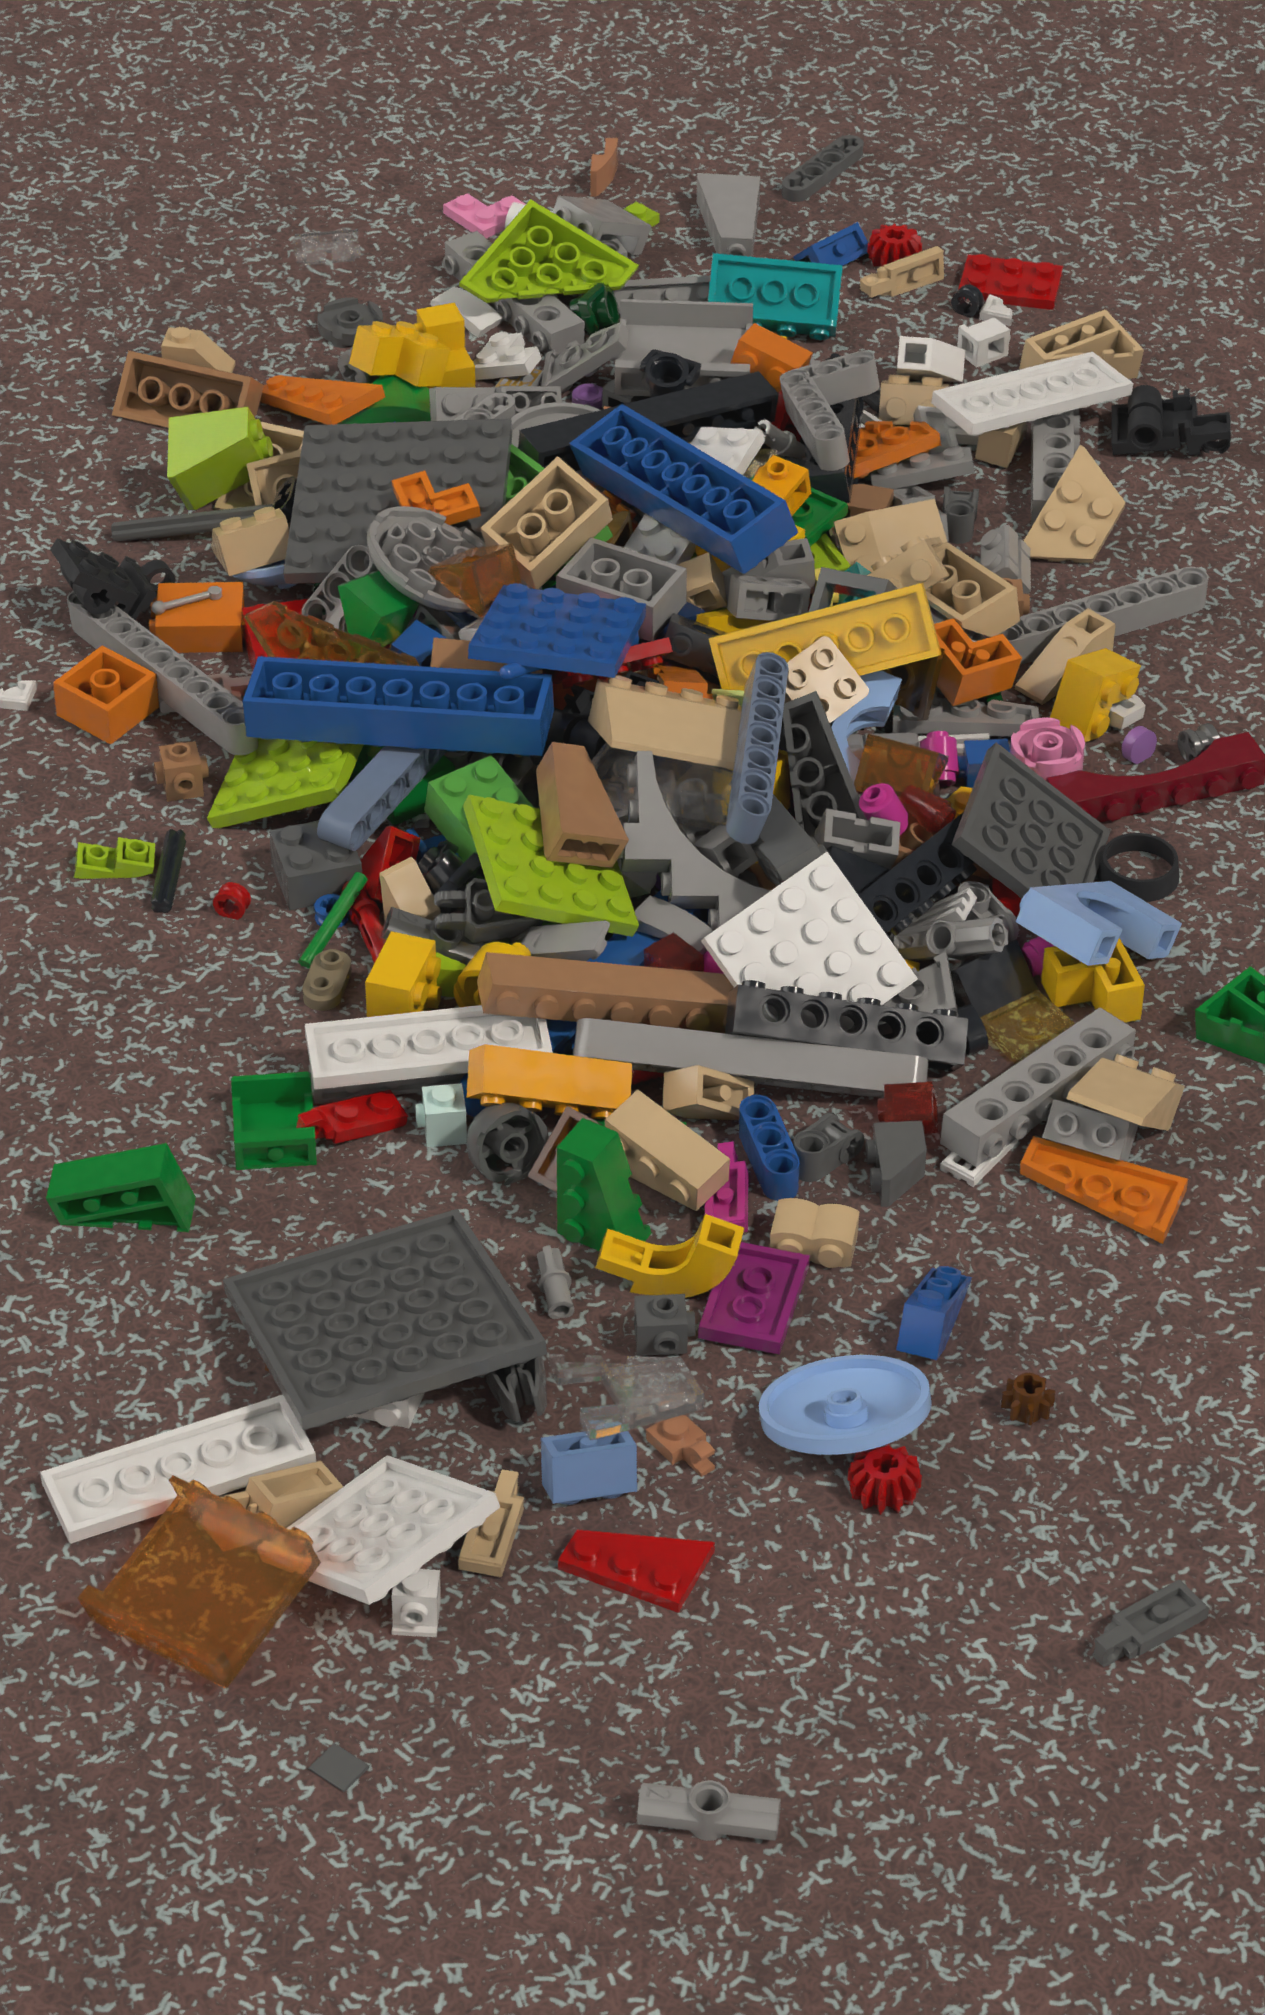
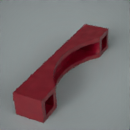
(1222, 768)

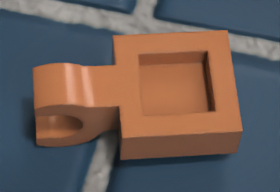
(682, 1439)

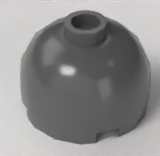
(507, 1134)

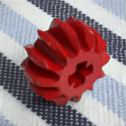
(892, 244)
(884, 1478)

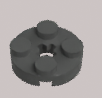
(342, 318)

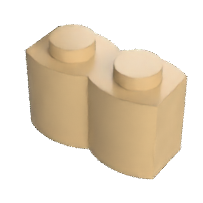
(820, 1231)

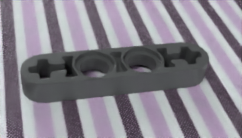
(801, 185)

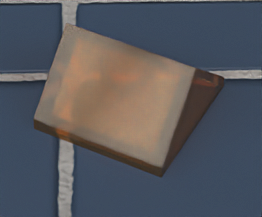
(478, 575)
(898, 765)

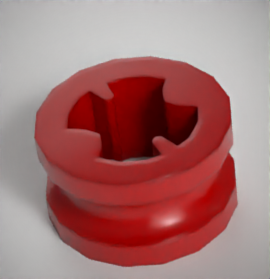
(233, 892)

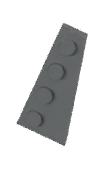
(816, 764)

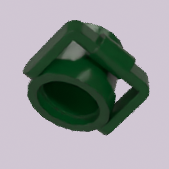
(596, 308)

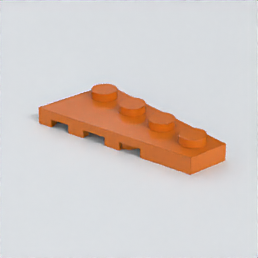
(319, 398)
(1118, 1189)

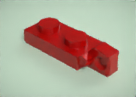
(355, 1117)

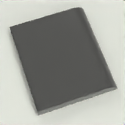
(339, 1767)

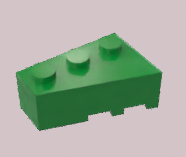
(1236, 1017)

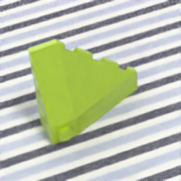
(544, 257)

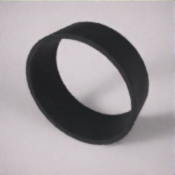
(1148, 889)

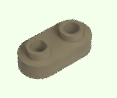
(327, 980)

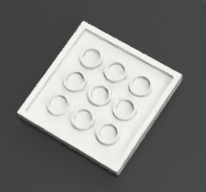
(811, 937)
(390, 1526)

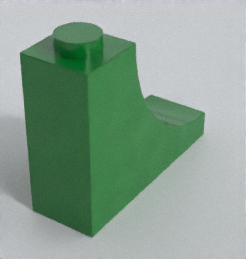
(402, 403)

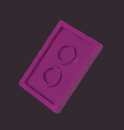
(755, 1299)

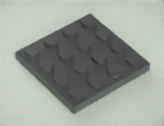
(1027, 828)

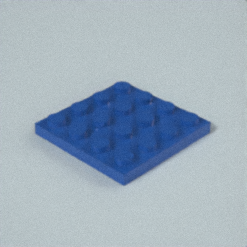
(558, 630)

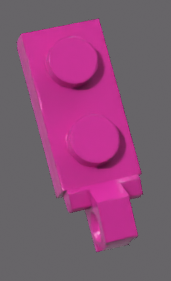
(731, 1200)

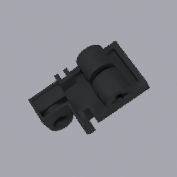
(1162, 425)
(102, 583)
(572, 723)

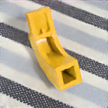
(673, 1269)

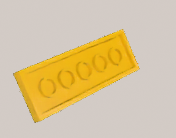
(868, 631)

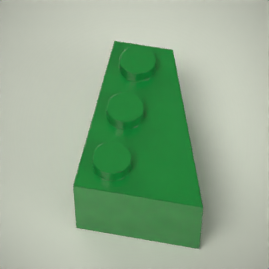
(595, 1187)
(123, 1188)

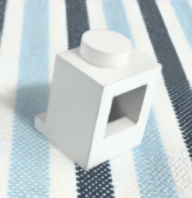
(984, 341)
(417, 1604)

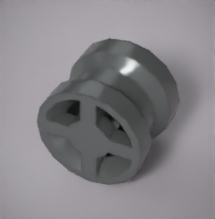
(1193, 743)

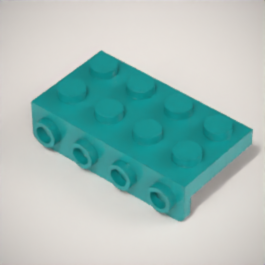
(784, 293)

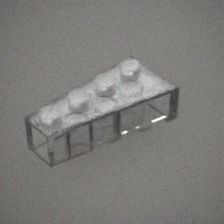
(691, 791)

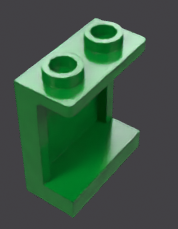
(267, 1120)

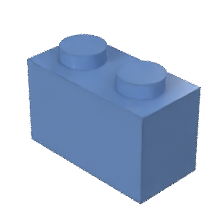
(588, 1468)

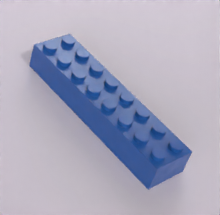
(684, 488)
(398, 706)

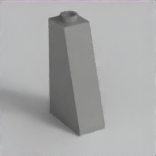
(730, 211)

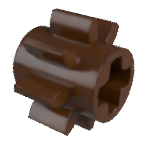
(1028, 1398)

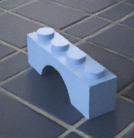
(869, 712)

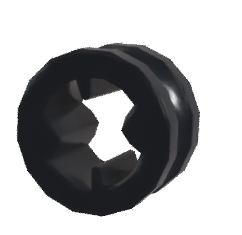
(975, 297)

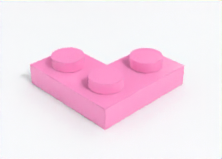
(477, 216)

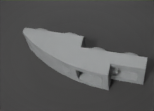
(451, 402)

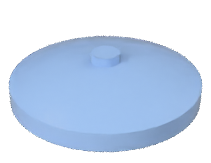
(845, 1404)

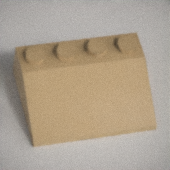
(666, 722)

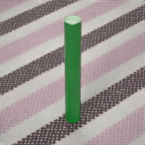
(333, 919)

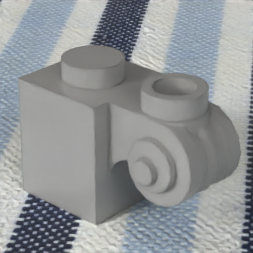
(728, 854)

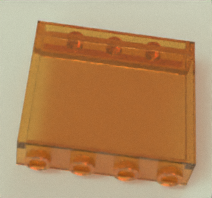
(205, 1583)

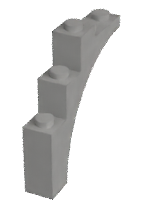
(660, 846)

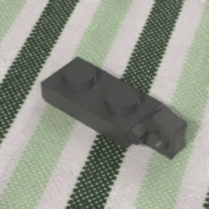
(1150, 1623)

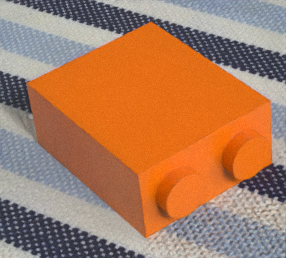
(202, 624)

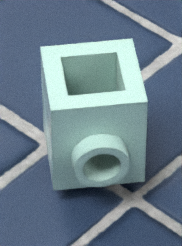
(442, 1115)

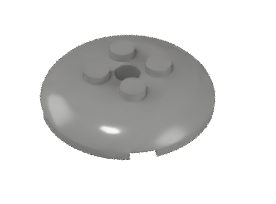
(409, 542)

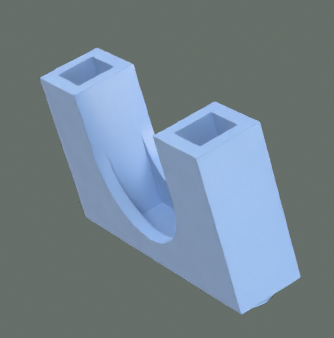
(1092, 917)

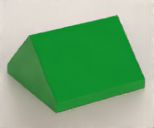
(375, 608)

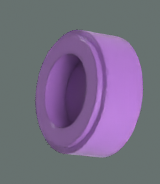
(588, 394)
(1139, 744)

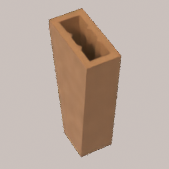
(576, 810)

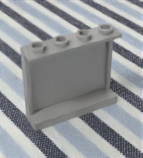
(688, 328)

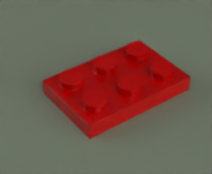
(1014, 280)
(639, 658)

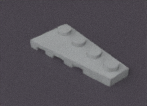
(971, 717)

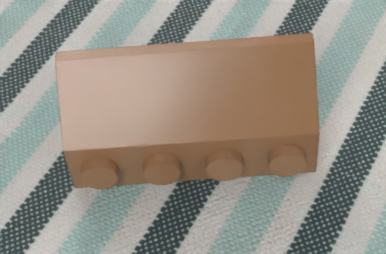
(167, 388)

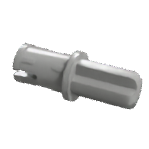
(555, 1283)

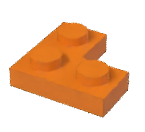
(455, 503)

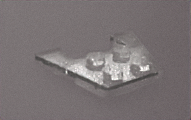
(642, 1391)

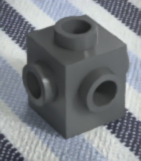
(662, 1324)

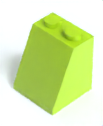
(212, 452)

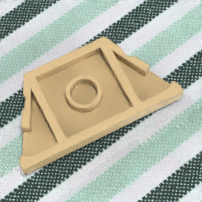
(1076, 514)

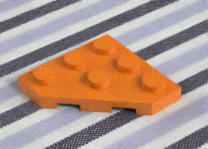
(883, 444)

